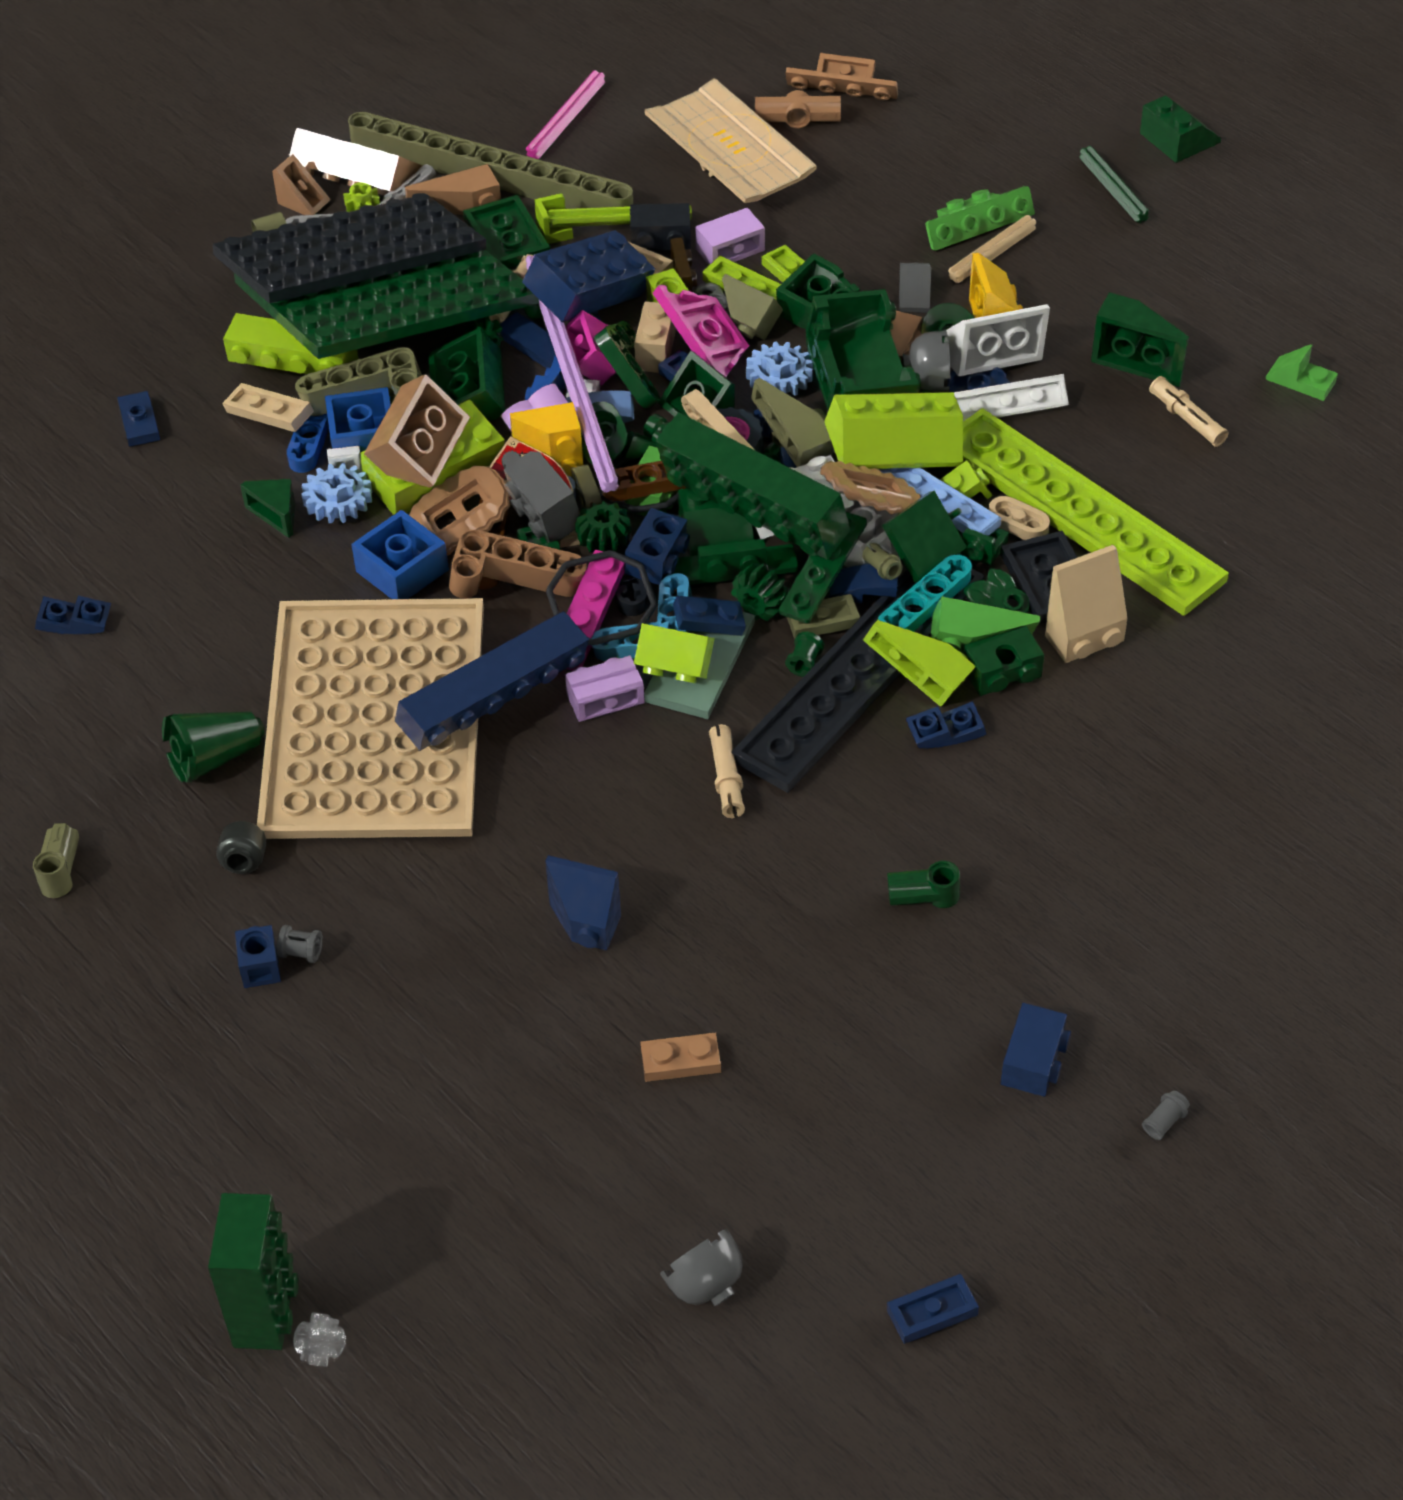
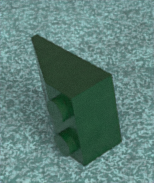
(1138, 340)

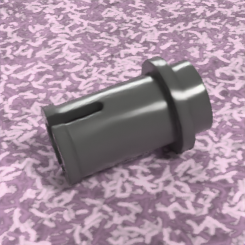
(1171, 1108)

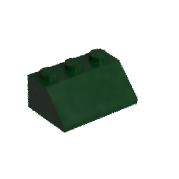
(471, 371)

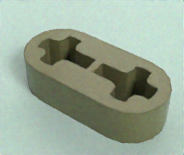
(585, 486)

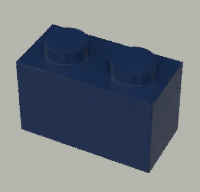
(1034, 1050)

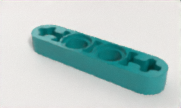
(928, 601)

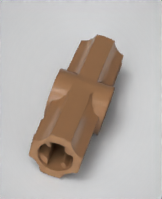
(799, 109)

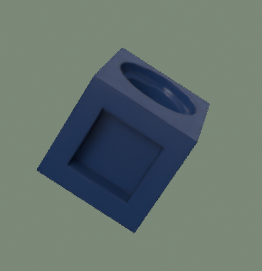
(254, 967)

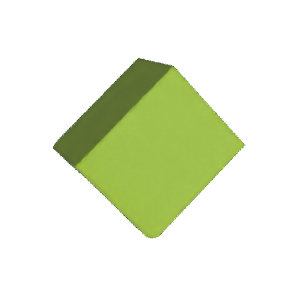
(551, 234)

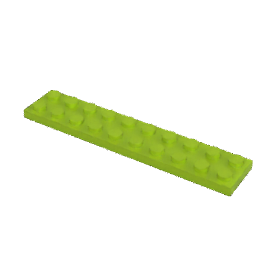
(1090, 513)

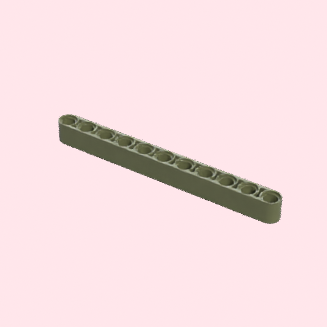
(513, 171)

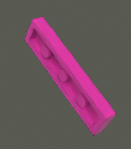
(595, 595)

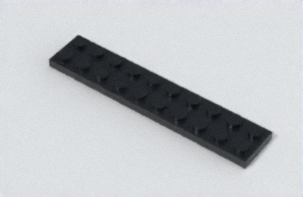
(826, 699)

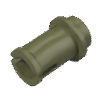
(886, 564)

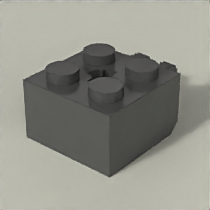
(540, 495)

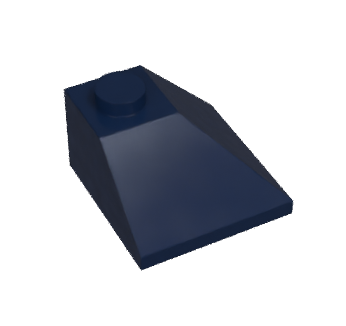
(584, 901)

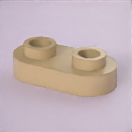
(1020, 518)

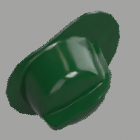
(612, 429)

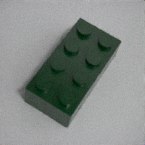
(253, 1271)

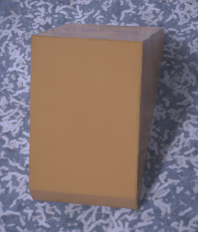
(297, 188)

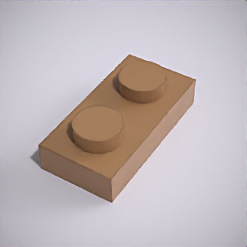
(680, 1057)

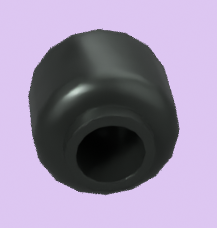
(241, 847)

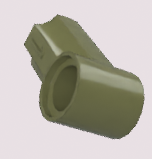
(55, 861)

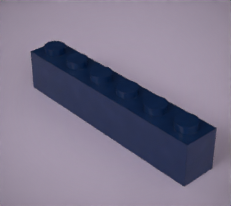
(491, 681)

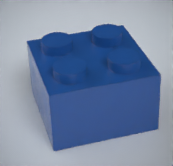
(356, 416)
(400, 556)

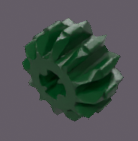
(603, 527)
(759, 591)

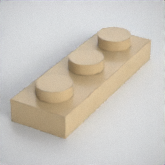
(268, 407)

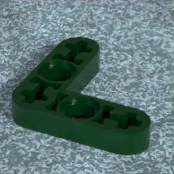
(615, 343)

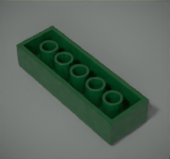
(753, 486)

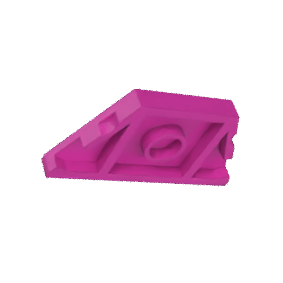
(704, 327)

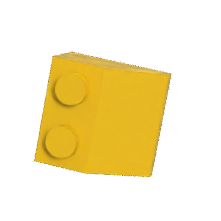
(990, 289)
(552, 431)

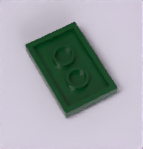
(507, 230)

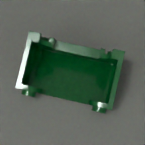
(854, 346)

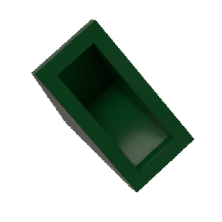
(271, 502)

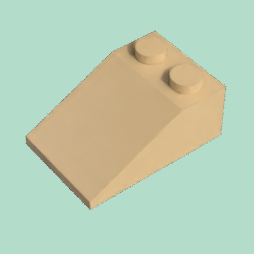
(1086, 605)

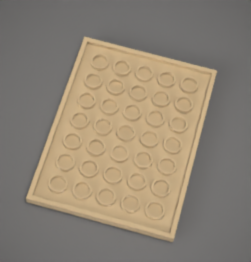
(332, 735)

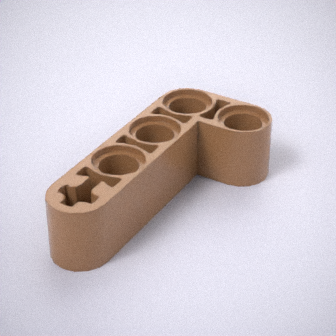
(510, 561)

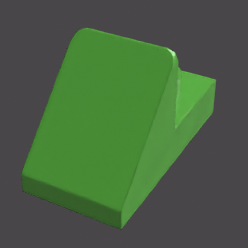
(1296, 373)

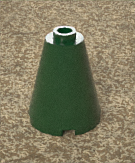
(208, 740)

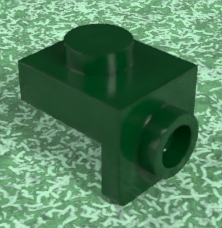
(984, 547)

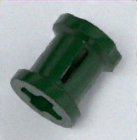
(806, 650)

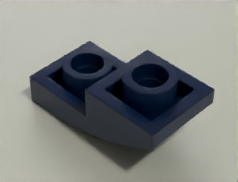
(862, 581)
(63, 617)
(948, 728)

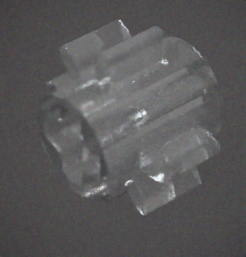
(319, 1339)

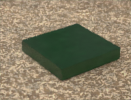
(923, 535)

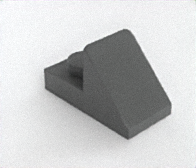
(914, 287)

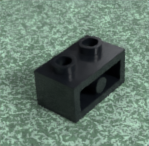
(658, 223)

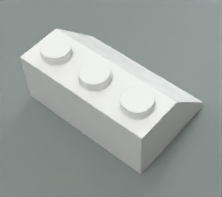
(998, 340)

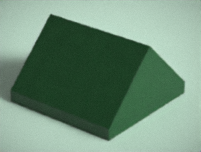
(699, 375)

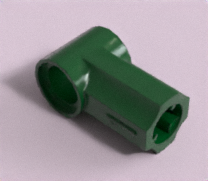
(925, 886)

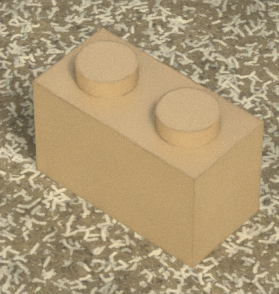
(653, 337)

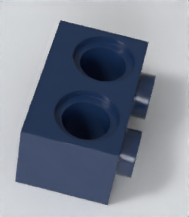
(657, 545)

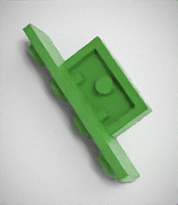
(977, 215)

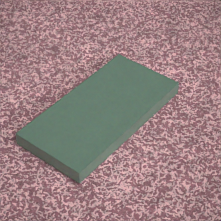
(700, 697)

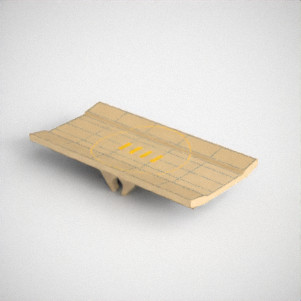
(732, 142)

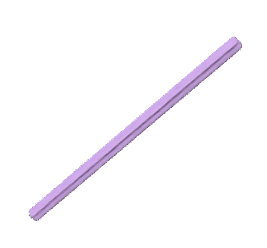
(580, 398)

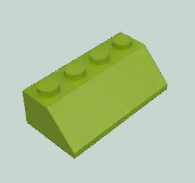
(269, 345)
(896, 430)

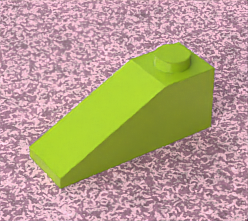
(923, 660)

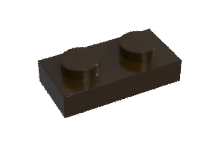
(682, 262)

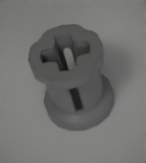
(299, 943)

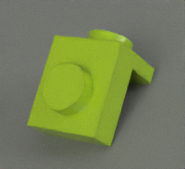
(968, 480)

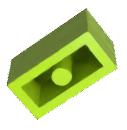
(673, 651)

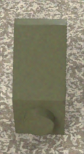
(750, 308)

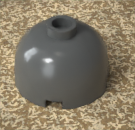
(930, 360)
(706, 1271)

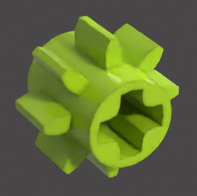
(360, 195)

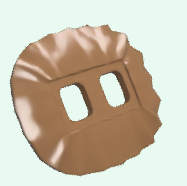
(870, 486)
(451, 497)

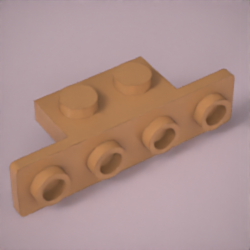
(843, 75)

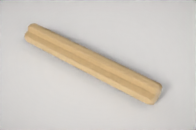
(994, 247)

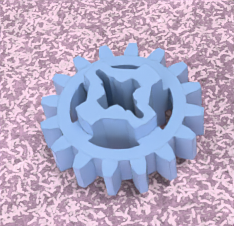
(780, 367)
(336, 493)

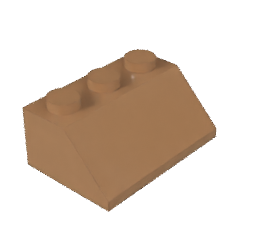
(417, 433)

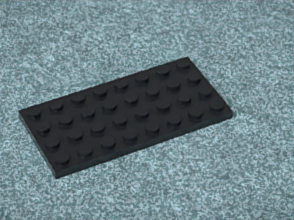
(347, 247)

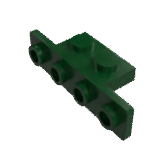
(727, 560)
(819, 574)

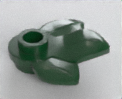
(997, 591)

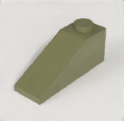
(794, 424)

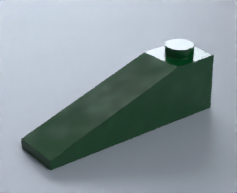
(811, 279)

